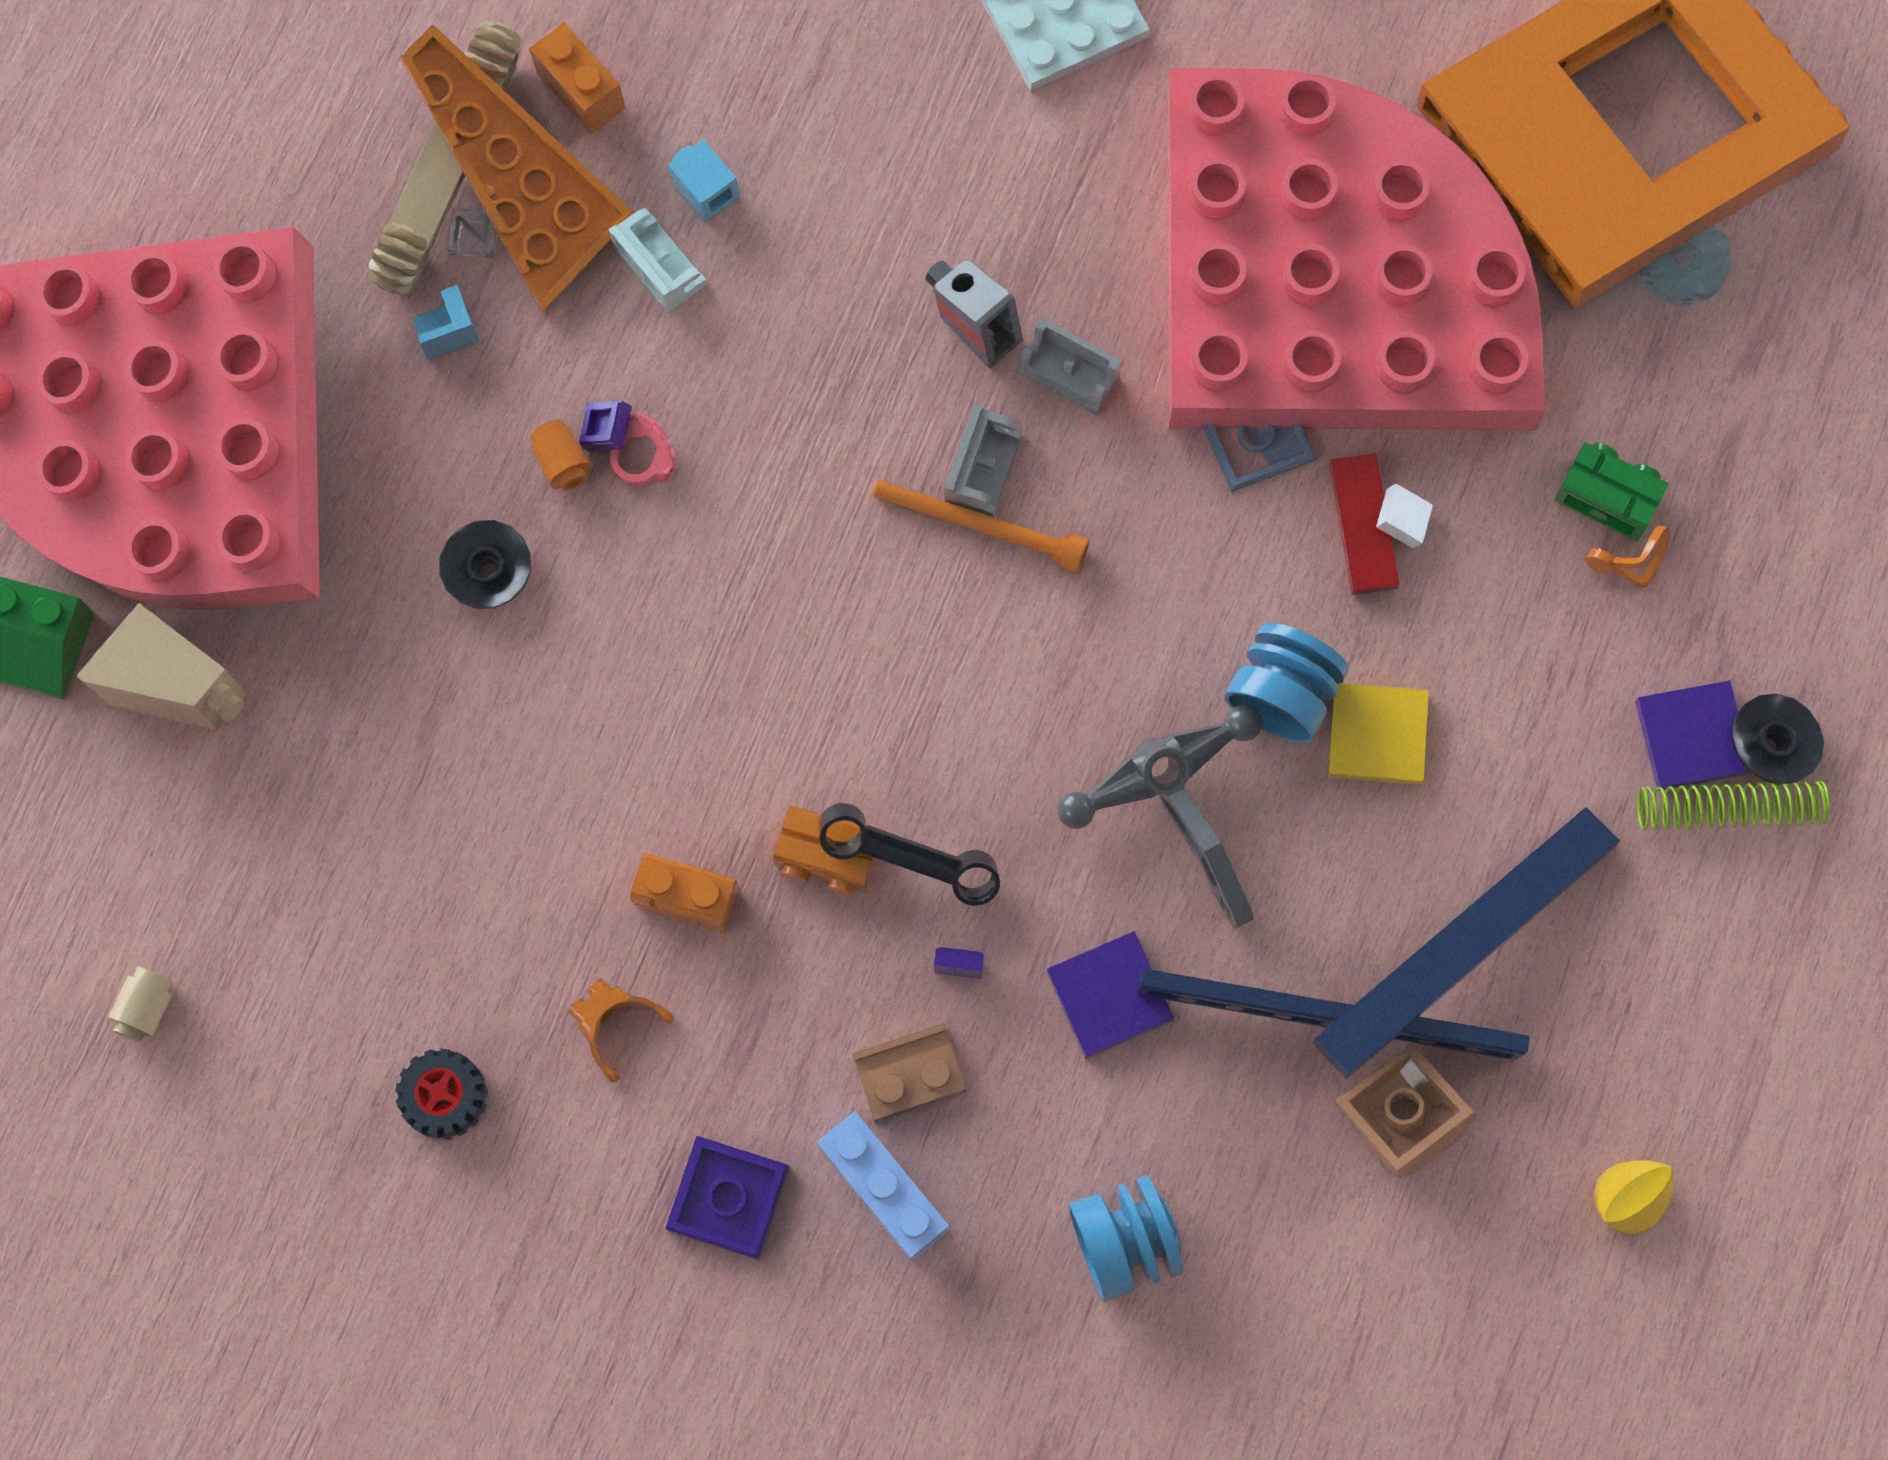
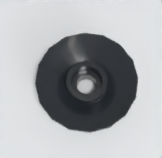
(482, 544)
(1789, 726)

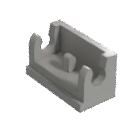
(1070, 366)
(982, 461)

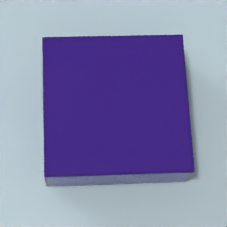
(605, 425)
(959, 962)

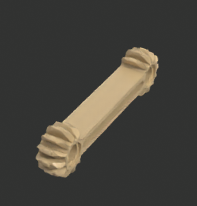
(436, 177)

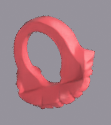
(663, 462)

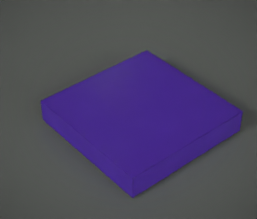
(1690, 734)
(1102, 995)
(727, 1197)

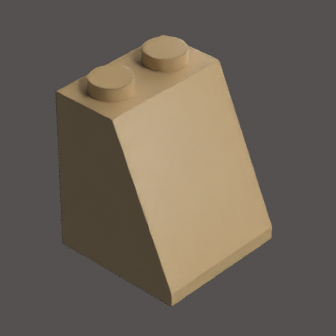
(161, 674)

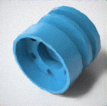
(1288, 681)
(1126, 1238)

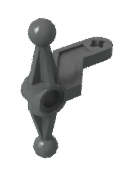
(1185, 755)

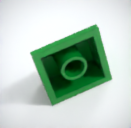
(40, 637)

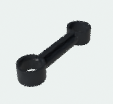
(909, 854)

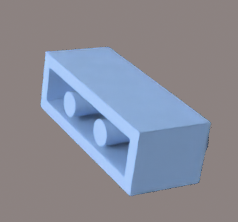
(883, 1186)

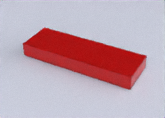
(1358, 504)

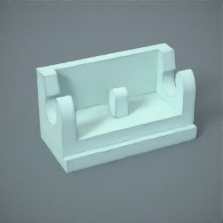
(656, 259)

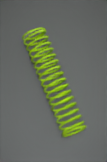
(1687, 805)

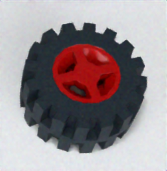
(427, 1084)

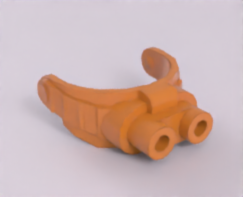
(599, 1007)

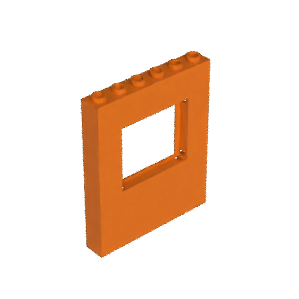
(1569, 178)

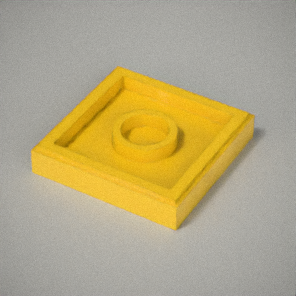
(1378, 734)

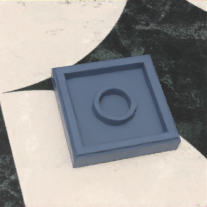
(1280, 447)

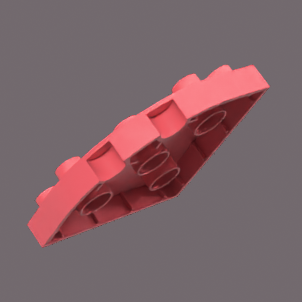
(1338, 265)
(166, 418)

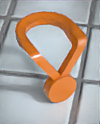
(1607, 563)

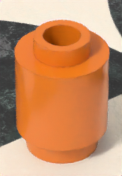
(560, 455)

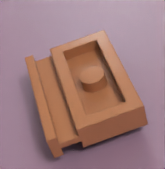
(909, 1072)

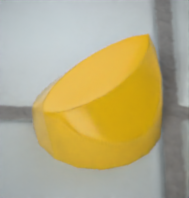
(1634, 1195)

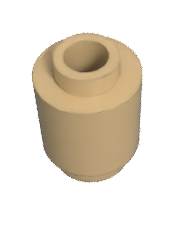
(140, 1004)

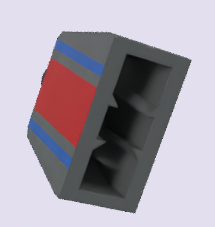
(976, 309)

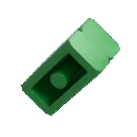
(1612, 490)

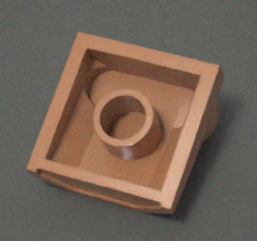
(1407, 1112)

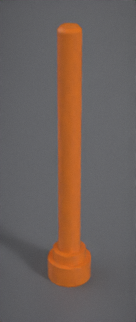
(1066, 550)

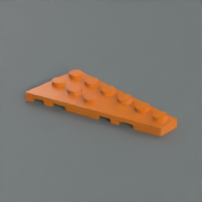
(531, 187)

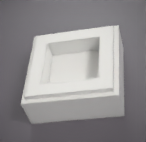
(1404, 516)

